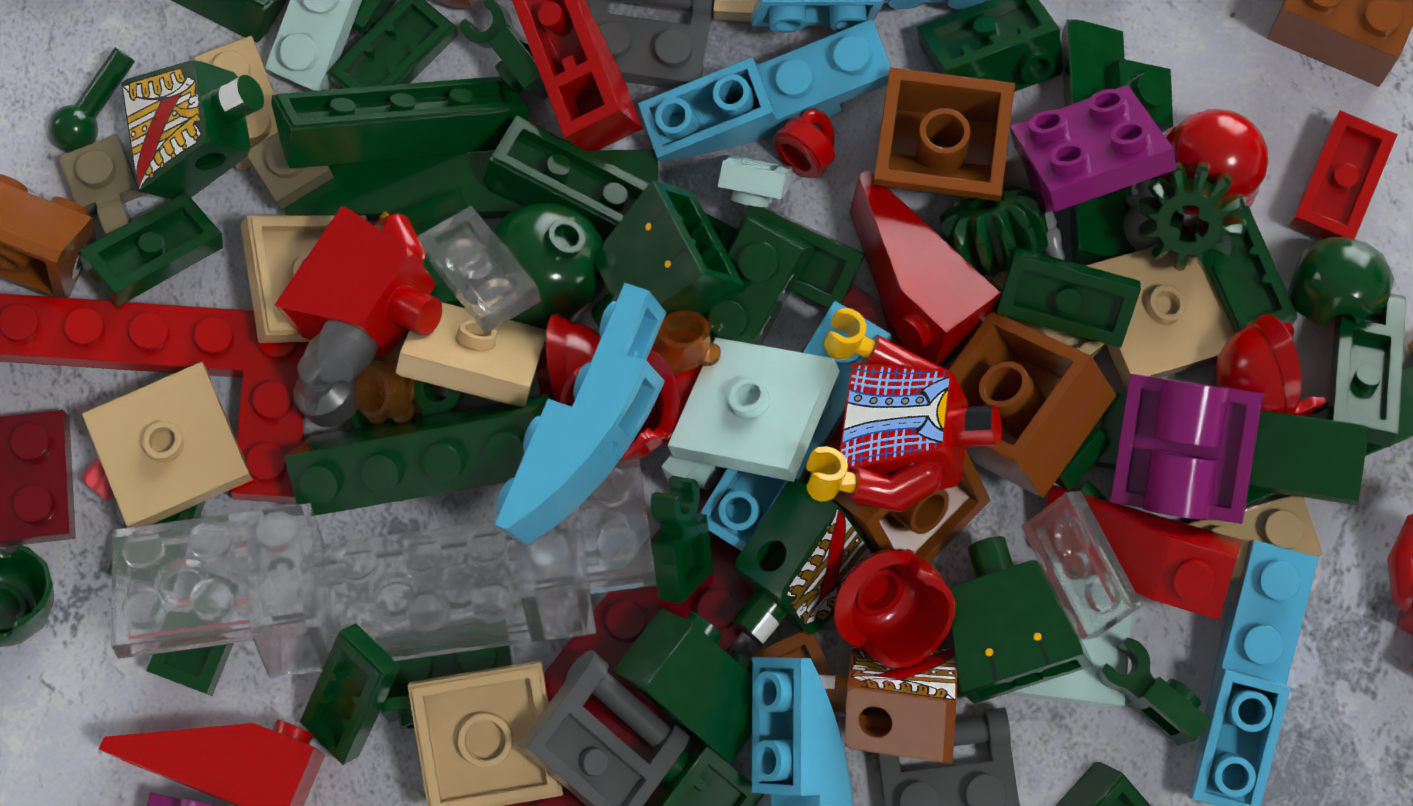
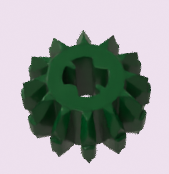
(1169, 224)
(990, 229)

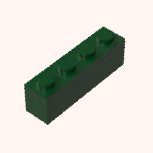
(412, 458)

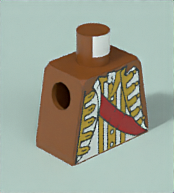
(898, 709)

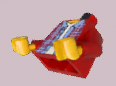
(900, 424)

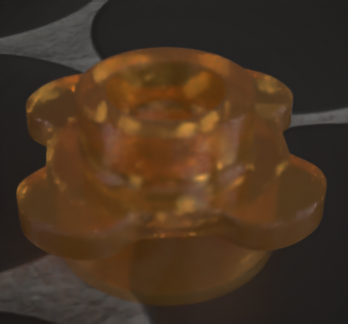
(686, 341)
(384, 394)

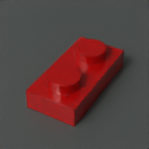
(1343, 178)

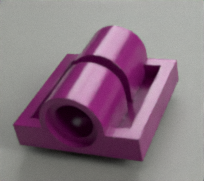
(1091, 149)
(1186, 448)

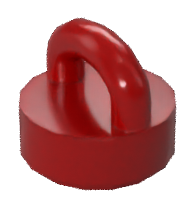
(804, 145)

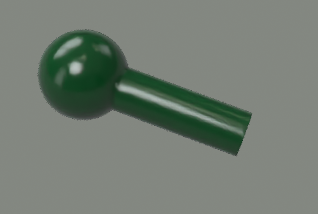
(76, 124)

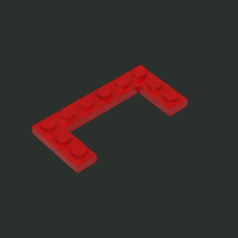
(169, 341)

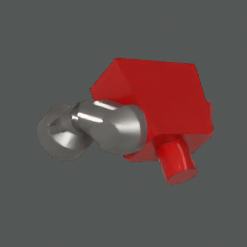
(355, 303)

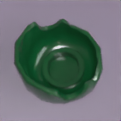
(1340, 278)
(24, 595)

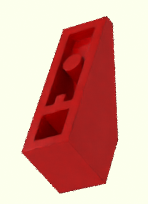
(578, 72)
(923, 283)
(1167, 557)
(229, 761)

